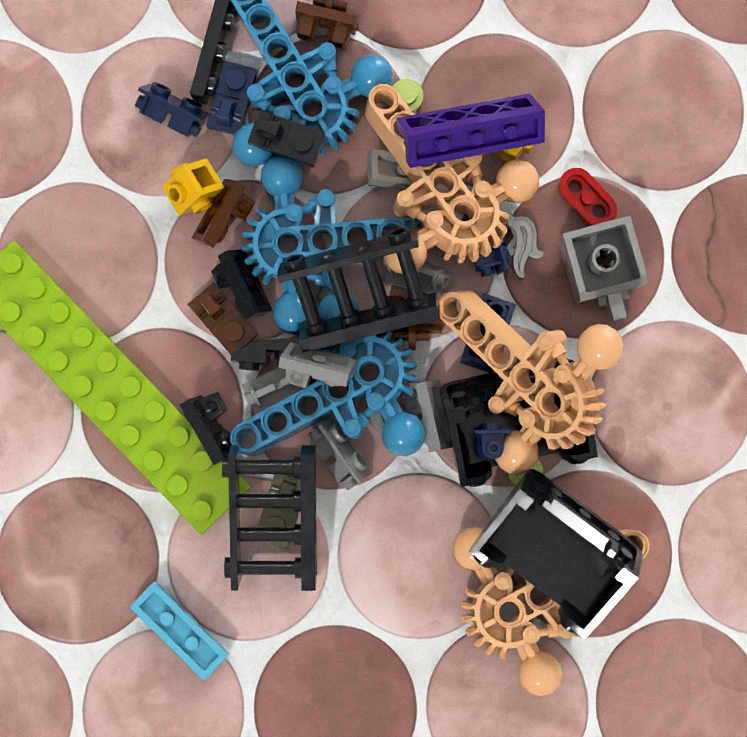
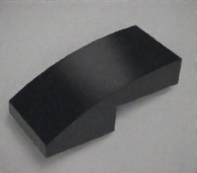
(258, 353)

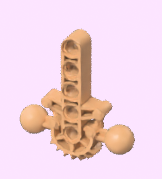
(515, 183)
(597, 349)
(539, 671)

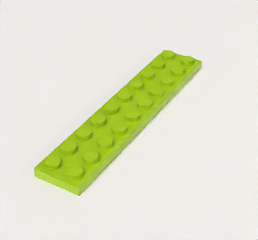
(110, 390)

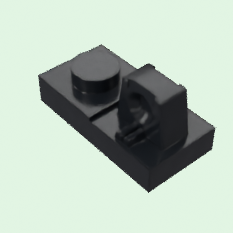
(286, 138)
(246, 288)
(203, 416)

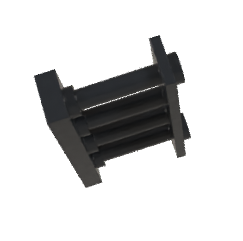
(353, 323)
(302, 501)

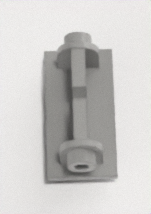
(430, 276)
(269, 389)
(350, 464)

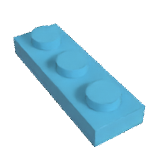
(179, 630)

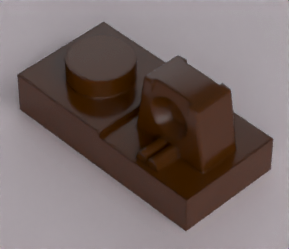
(227, 202)
(222, 319)

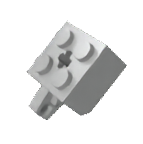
(609, 284)

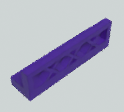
(472, 131)

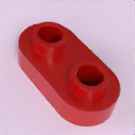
(590, 196)

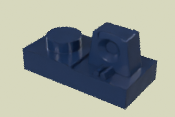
(231, 98)

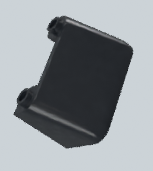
(467, 407)
(560, 551)

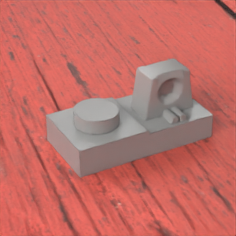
(385, 171)
(320, 364)
(427, 401)

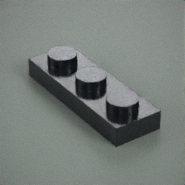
(213, 51)

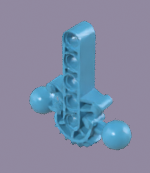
(331, 97)
(282, 180)
(402, 431)

